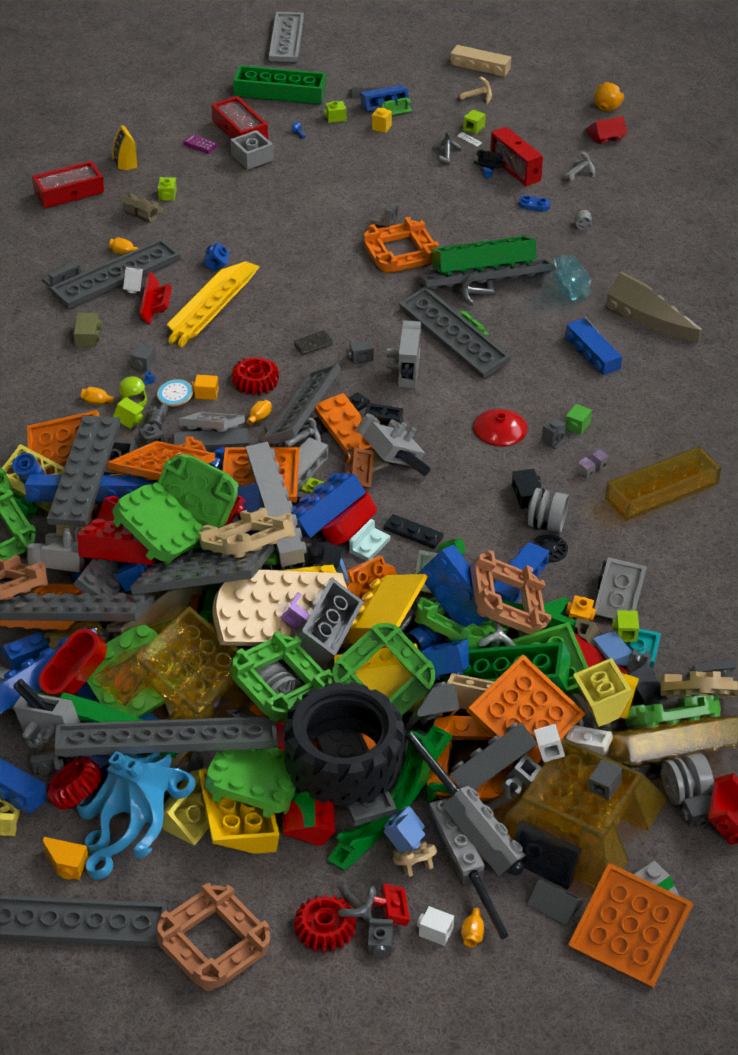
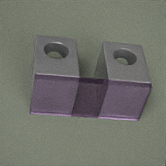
(596, 460)

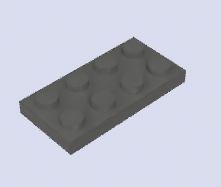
(100, 577)

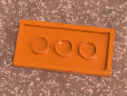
(341, 421)

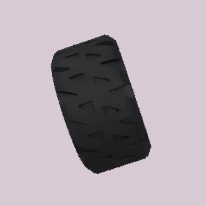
(344, 779)

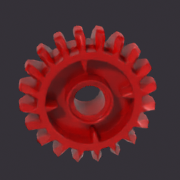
(255, 375)
(74, 783)
(323, 910)

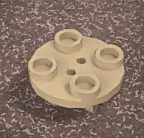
(407, 858)

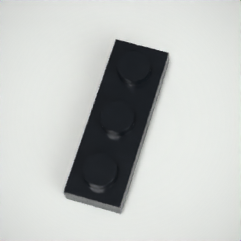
(413, 531)

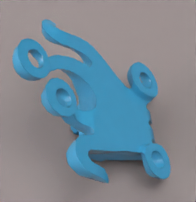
(135, 787)

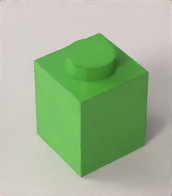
(578, 419)

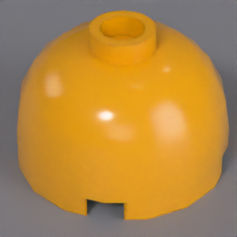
(608, 97)

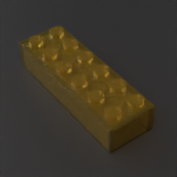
(662, 483)
(674, 739)

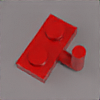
(394, 904)

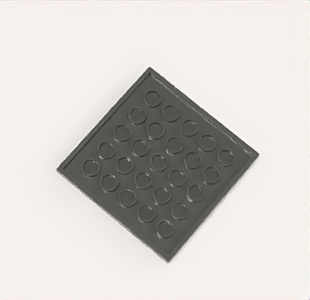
(200, 568)

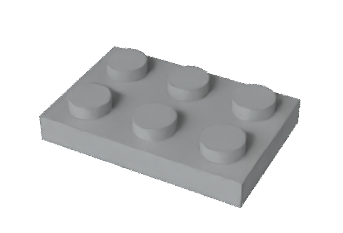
(210, 420)
(619, 588)

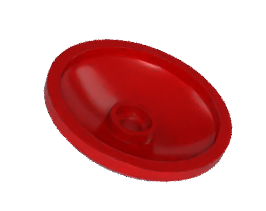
(500, 427)

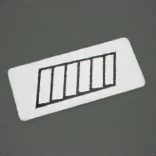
(470, 139)

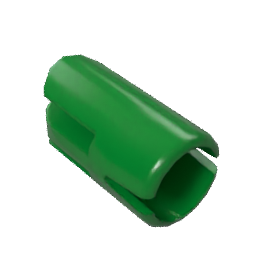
(25, 506)

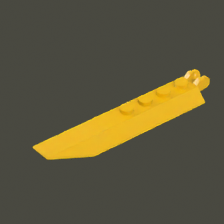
(209, 302)

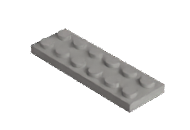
(286, 37)

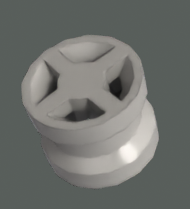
(583, 219)

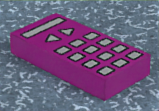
(200, 144)

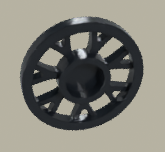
(552, 546)

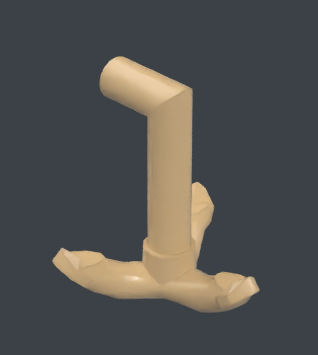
(485, 89)

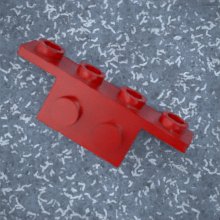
(155, 298)

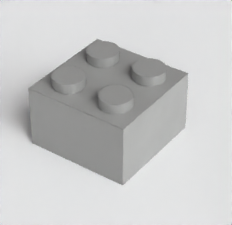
(252, 149)

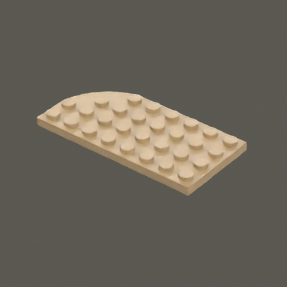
(250, 609)

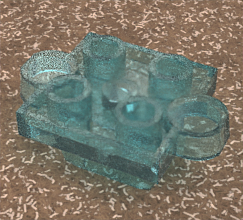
(571, 277)

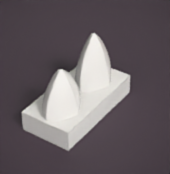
(591, 738)

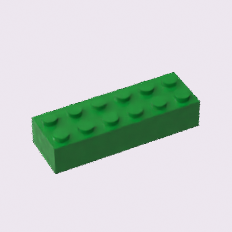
(280, 84)
(484, 253)
(491, 663)

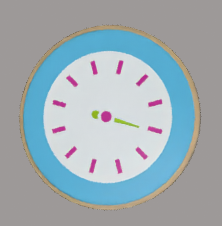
(175, 392)

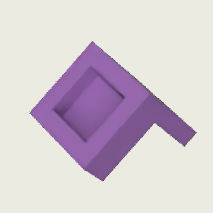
(293, 613)

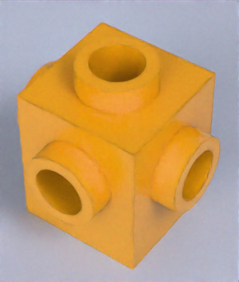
(581, 608)

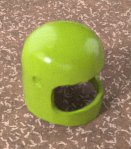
(132, 386)

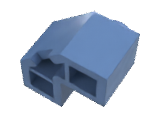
(404, 830)

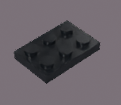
(548, 854)

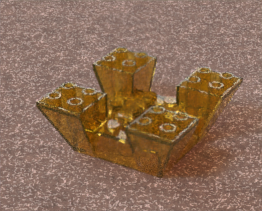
(180, 664)
(563, 802)

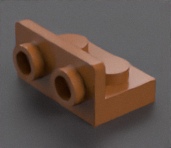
(360, 463)

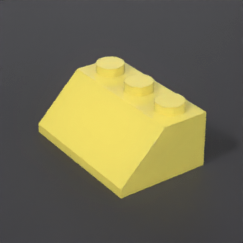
(603, 691)
(186, 816)

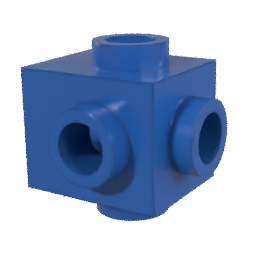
(216, 256)

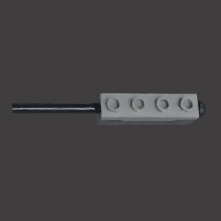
(476, 820)
(463, 857)

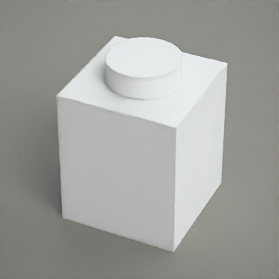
(133, 279)
(549, 743)
(435, 925)

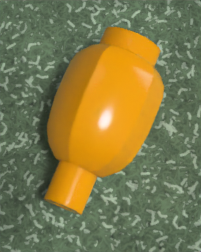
(121, 246)
(96, 396)
(259, 412)
(473, 929)

